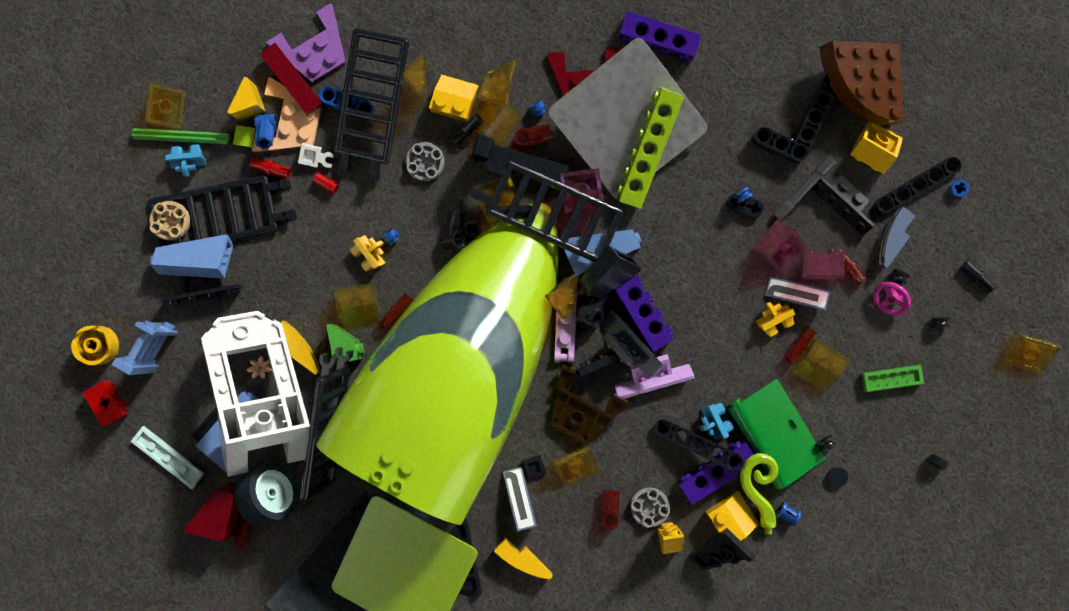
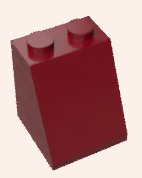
(216, 516)

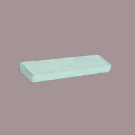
(167, 457)

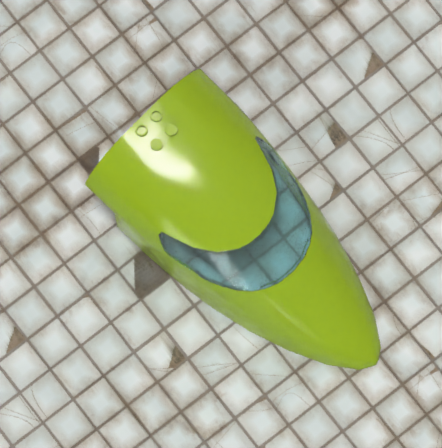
(451, 374)

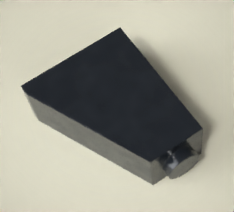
(609, 272)

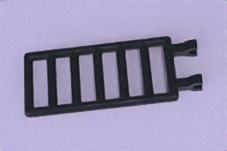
(376, 160)
(227, 188)
(564, 190)
(327, 376)

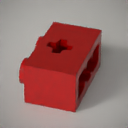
(98, 396)

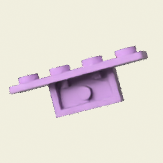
(663, 378)

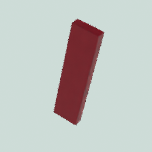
(291, 79)

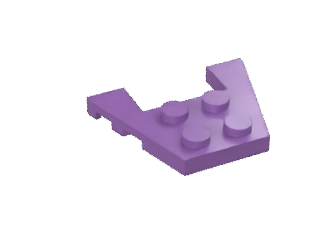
(319, 54)

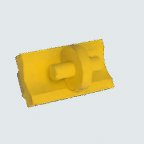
(370, 250)
(774, 316)

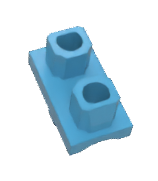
(186, 161)
(713, 422)

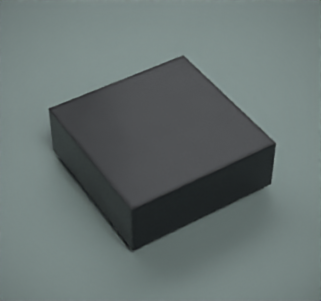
(534, 467)

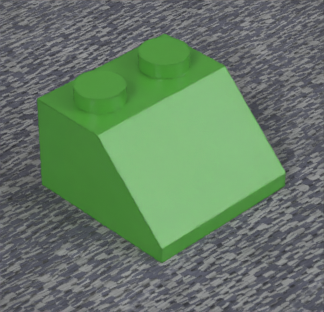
(340, 338)

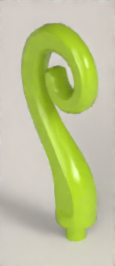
(767, 513)

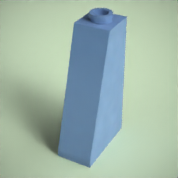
(624, 241)
(194, 258)
(210, 442)

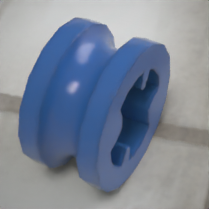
(965, 185)
(743, 195)

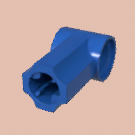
(265, 129)

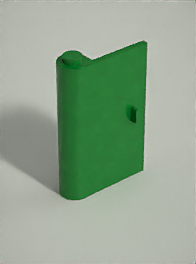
(777, 430)

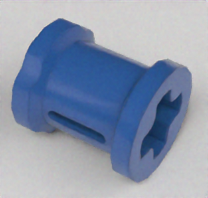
(788, 513)

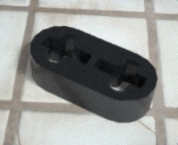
(743, 209)

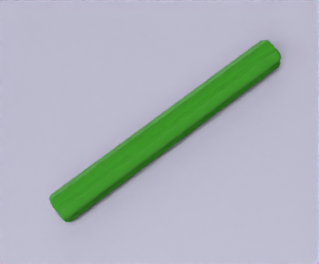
(180, 136)

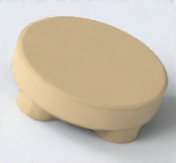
(169, 220)

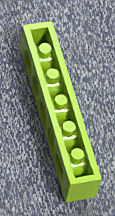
(636, 196)

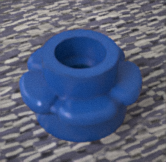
(538, 108)
(390, 236)

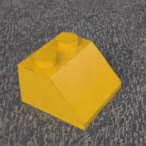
(453, 98)
(877, 147)
(734, 515)

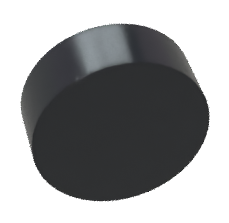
(937, 462)
(837, 476)

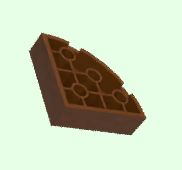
(866, 79)

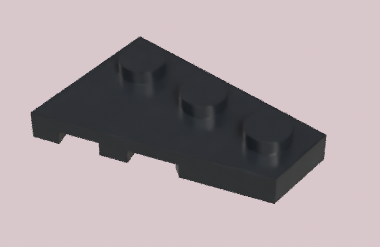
(721, 550)

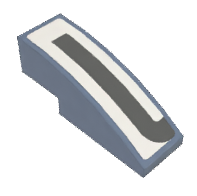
(894, 236)
(797, 293)
(519, 499)

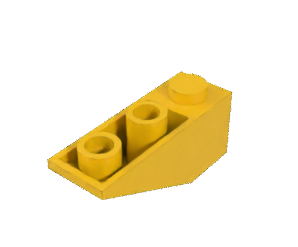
(670, 538)

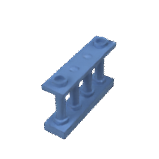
(142, 355)

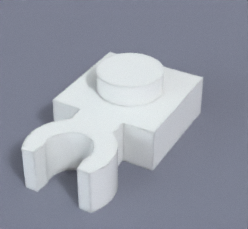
(312, 155)

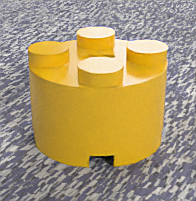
(84, 343)

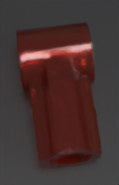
(535, 136)
(610, 506)

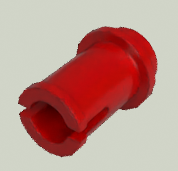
(325, 183)

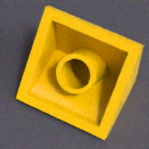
(246, 101)

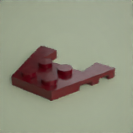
(569, 80)

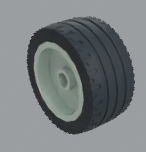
(266, 495)

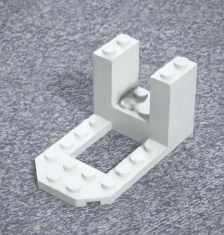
(258, 421)

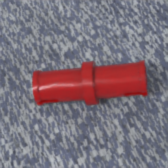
(270, 168)

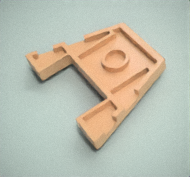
(294, 124)

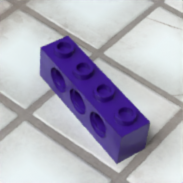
(670, 33)
(664, 334)
(712, 483)

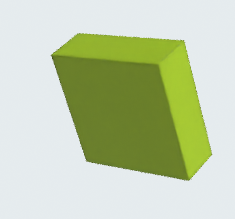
(244, 136)

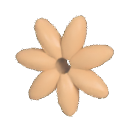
(259, 367)

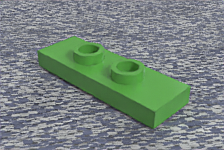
(892, 378)

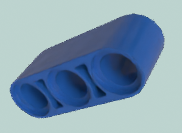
(335, 103)

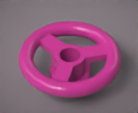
(894, 295)

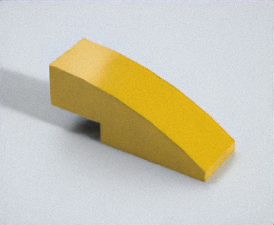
(300, 349)
(522, 560)

